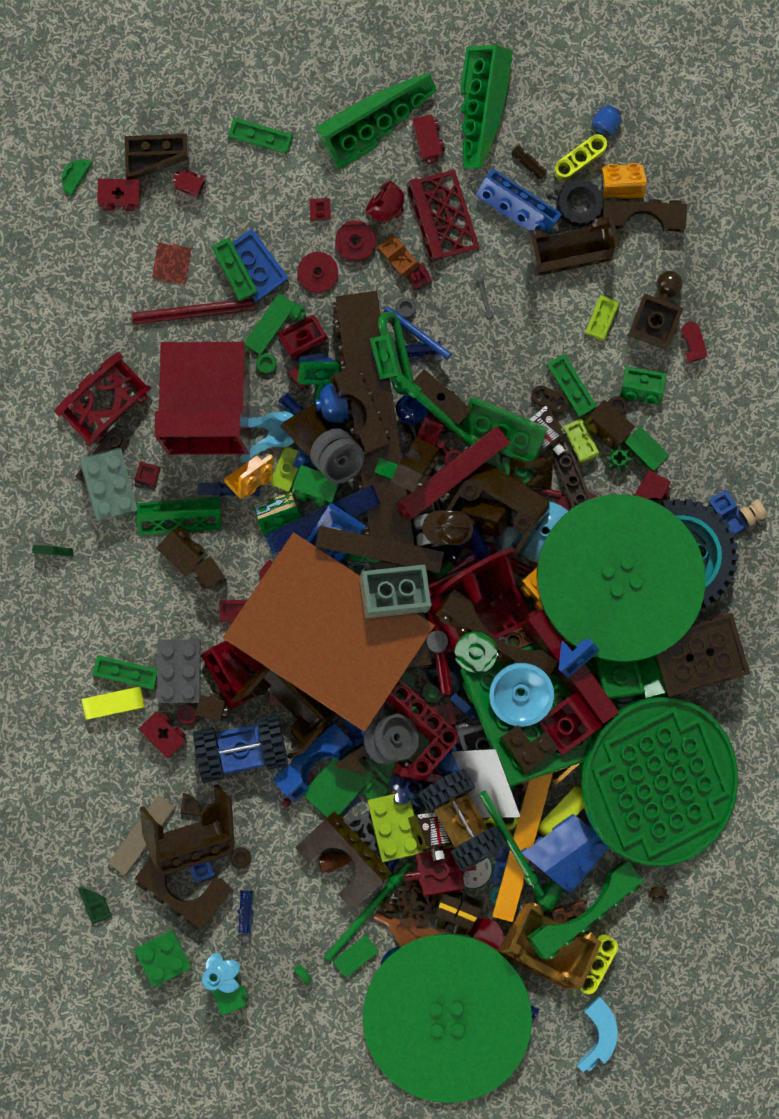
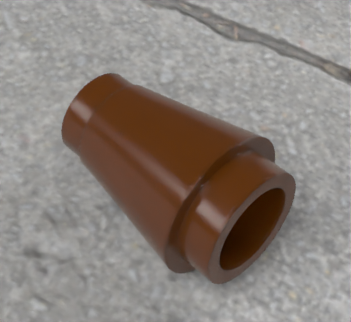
(332, 861)

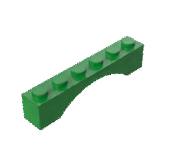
(617, 884)

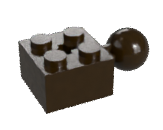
(669, 285)

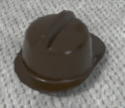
(447, 527)

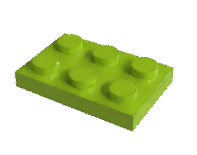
(392, 828)

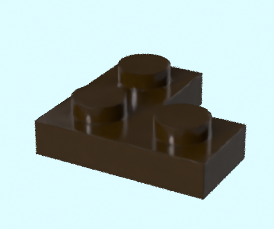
(528, 753)

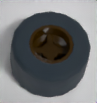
(455, 675)

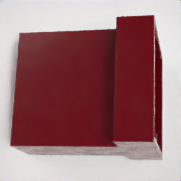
(203, 398)

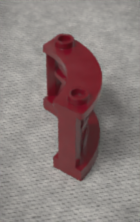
(106, 370)

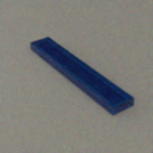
(353, 505)

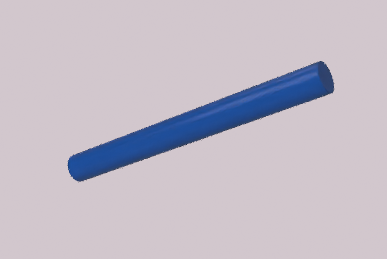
(421, 335)

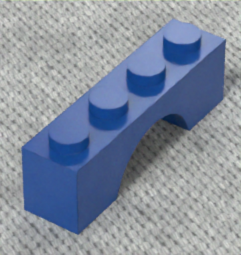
(294, 777)

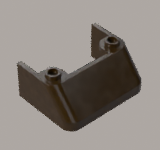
(574, 248)
(530, 505)
(310, 714)
(193, 843)

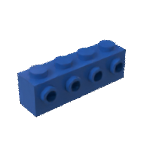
(517, 203)

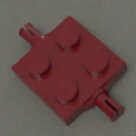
(439, 875)

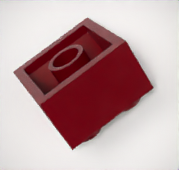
(570, 723)

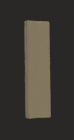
(134, 843)

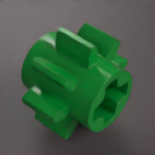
(622, 454)

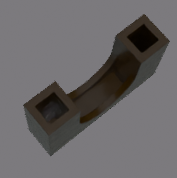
(337, 834)
(197, 910)

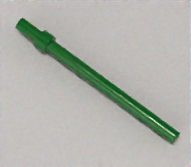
(415, 391)
(530, 876)
(395, 880)

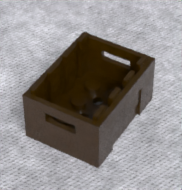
(704, 670)

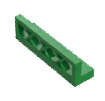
(178, 511)

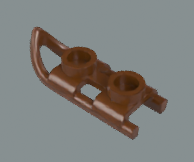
(561, 917)

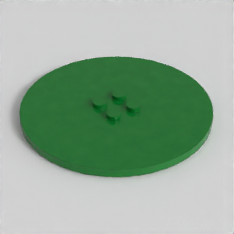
(621, 577)
(659, 781)
(447, 1018)

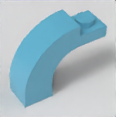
(607, 1034)

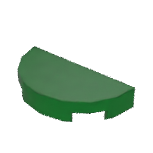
(74, 174)

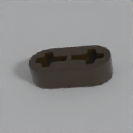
(552, 394)

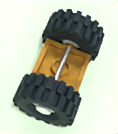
(461, 819)

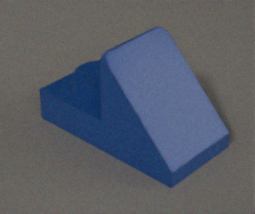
(571, 660)

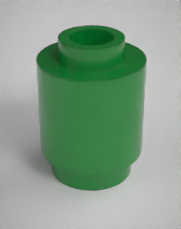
(551, 896)

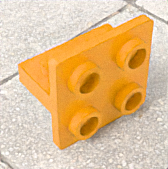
(624, 181)

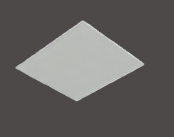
(487, 775)

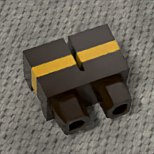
(463, 918)

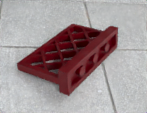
(425, 219)

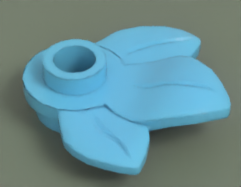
(223, 972)

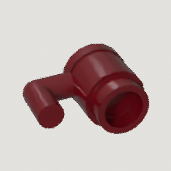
(449, 455)

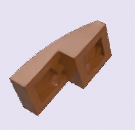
(398, 256)

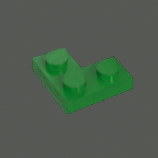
(318, 374)

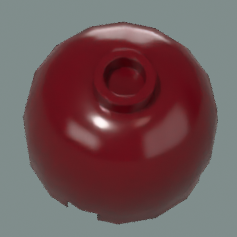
(387, 203)

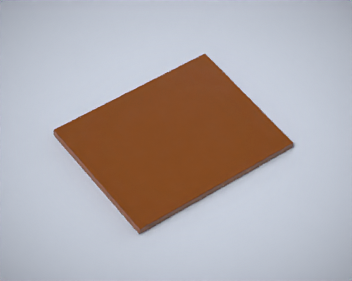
(314, 633)

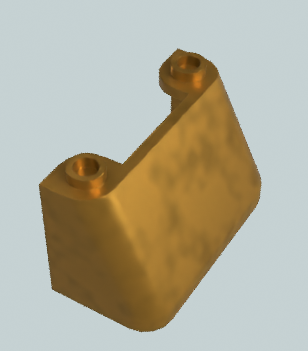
(567, 968)

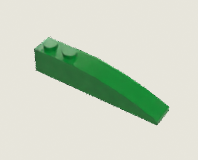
(485, 90)
(364, 123)

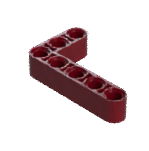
(435, 735)

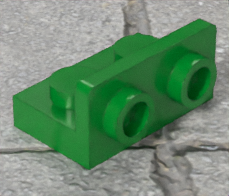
(643, 385)

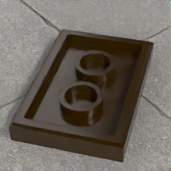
(307, 427)

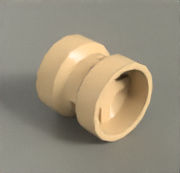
(753, 512)

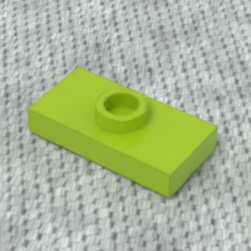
(602, 317)
(581, 441)
(285, 471)

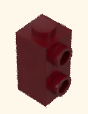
(427, 139)

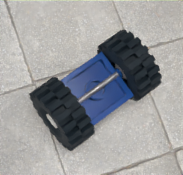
(240, 749)

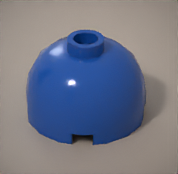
(331, 407)

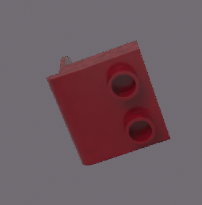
(492, 593)

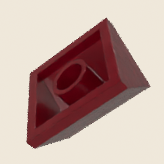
(303, 337)

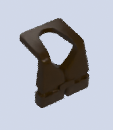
(541, 468)

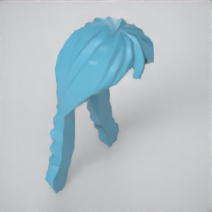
(276, 437)

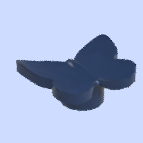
(407, 790)

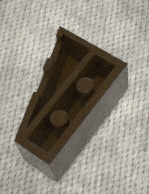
(153, 153)

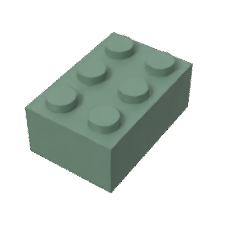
(108, 484)
(395, 591)

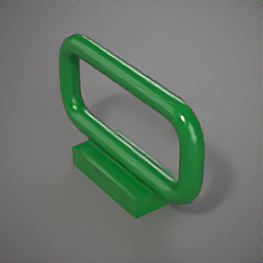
(386, 353)

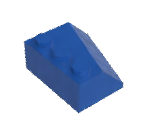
(567, 852)

